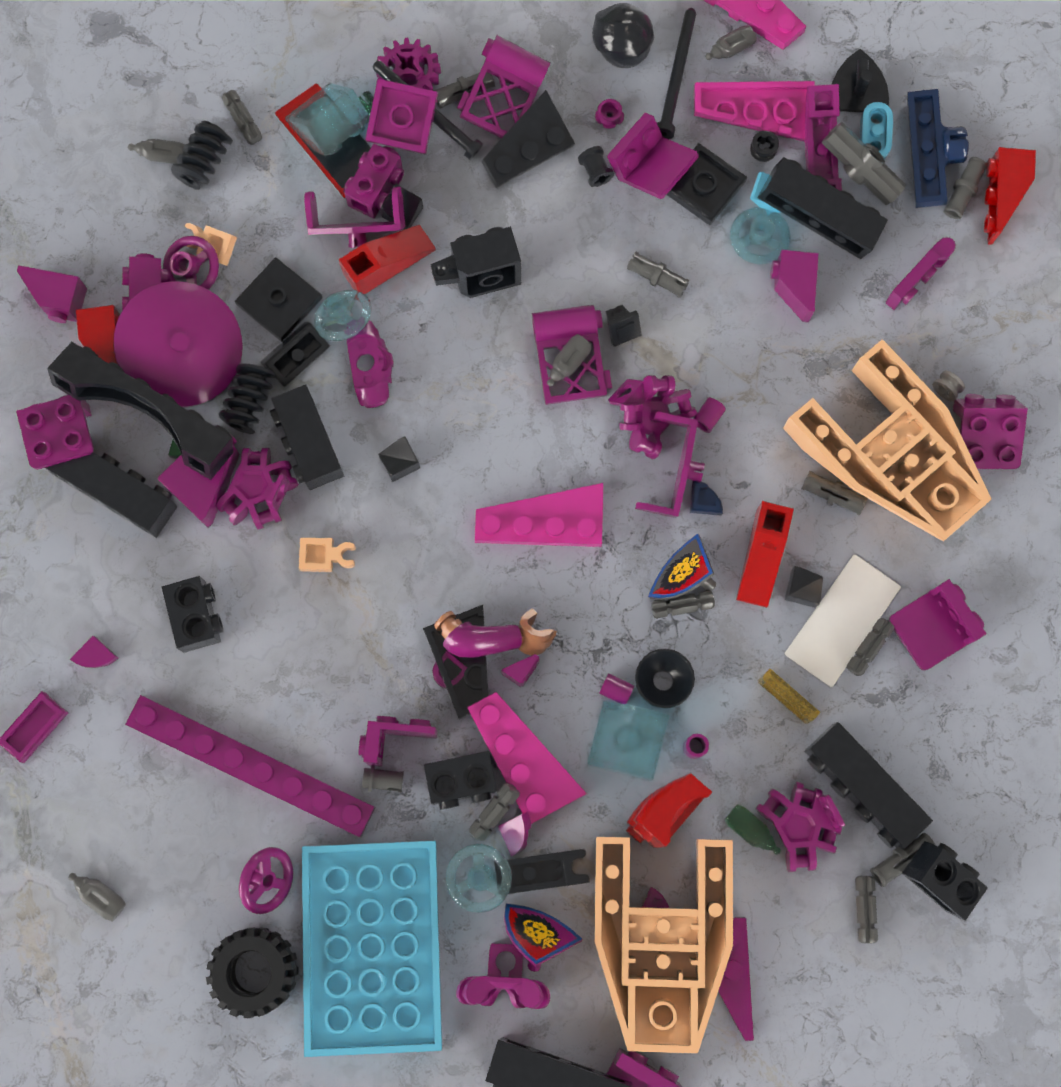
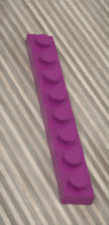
(250, 766)

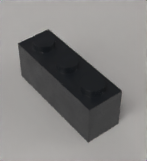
(305, 438)

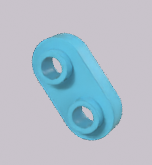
(877, 134)

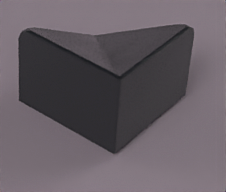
(412, 207)
(399, 459)
(804, 587)

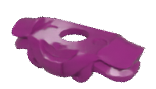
(370, 385)

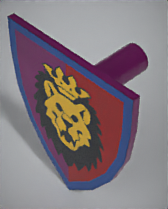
(537, 934)

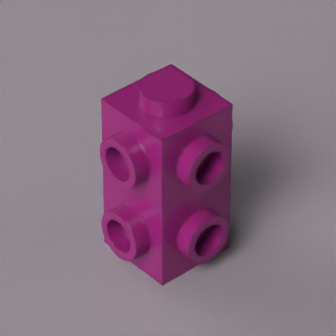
(374, 180)
(142, 273)

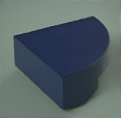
(704, 500)

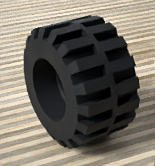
(224, 980)

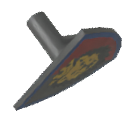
(684, 572)

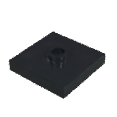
(707, 185)
(278, 299)

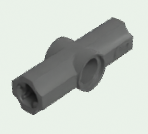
(864, 163)

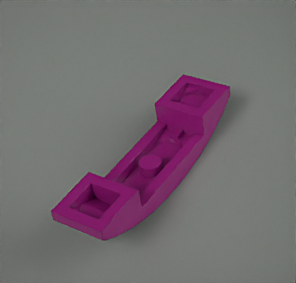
(820, 119)

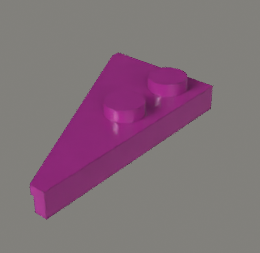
(735, 984)

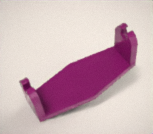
(355, 231)
(686, 467)

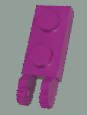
(923, 271)

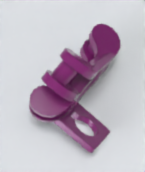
(641, 406)
(254, 485)
(802, 825)
(485, 989)

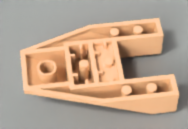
(909, 461)
(664, 961)

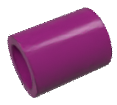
(709, 414)
(616, 689)
(705, 746)

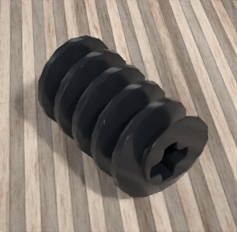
(199, 154)
(245, 396)

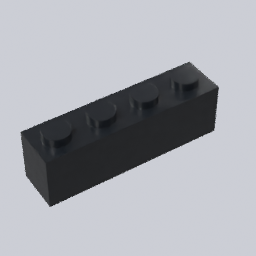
(823, 208)
(118, 490)
(868, 786)
(525, 1066)

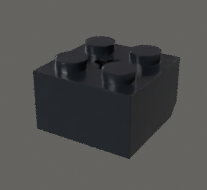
(481, 263)

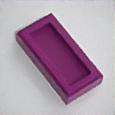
(32, 727)

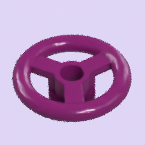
(176, 261)
(259, 878)

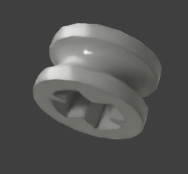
(948, 386)

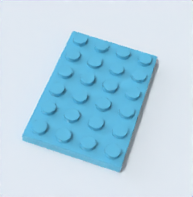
(371, 949)

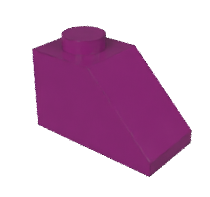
(796, 281)
(55, 292)

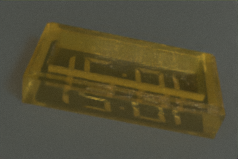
(788, 696)

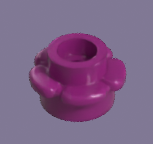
(609, 106)

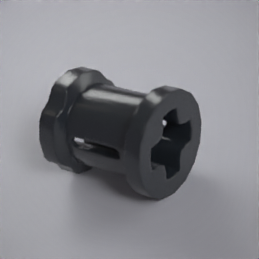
(595, 166)

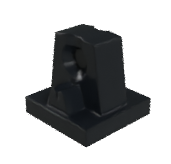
(623, 325)

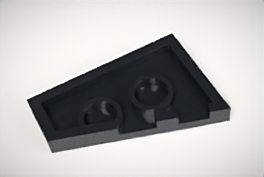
(529, 142)
(474, 682)

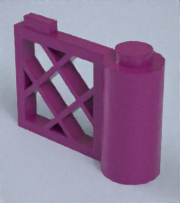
(511, 65)
(554, 330)

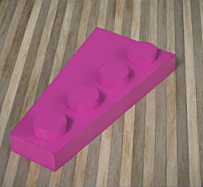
(766, 17)
(755, 105)
(550, 519)
(523, 759)

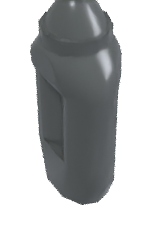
(732, 43)
(158, 150)
(569, 358)
(98, 897)

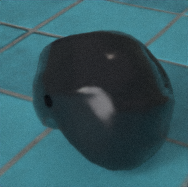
(623, 34)

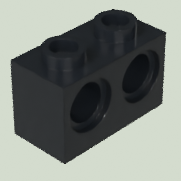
(185, 617)
(459, 770)
(951, 884)

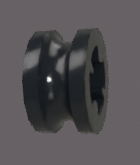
(767, 153)

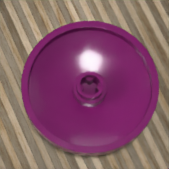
(179, 341)

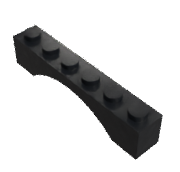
(88, 377)

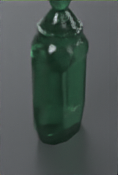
(751, 829)

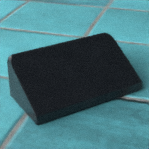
(295, 353)

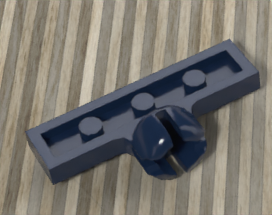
(932, 147)

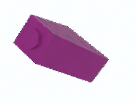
(197, 491)

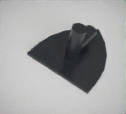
(860, 83)

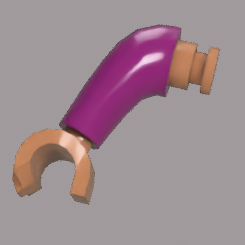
(478, 641)

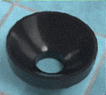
(675, 665)

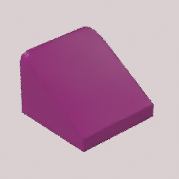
(522, 670)

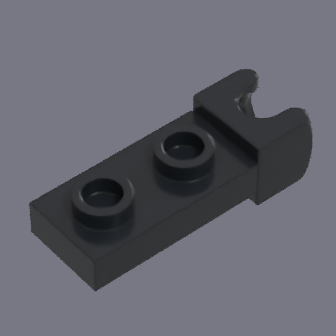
(543, 871)

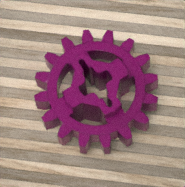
(409, 63)

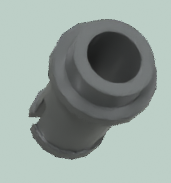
(382, 779)

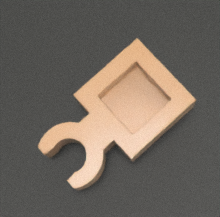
(221, 241)
(319, 554)

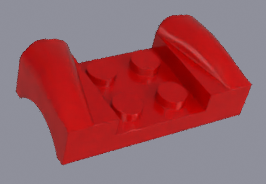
(666, 810)

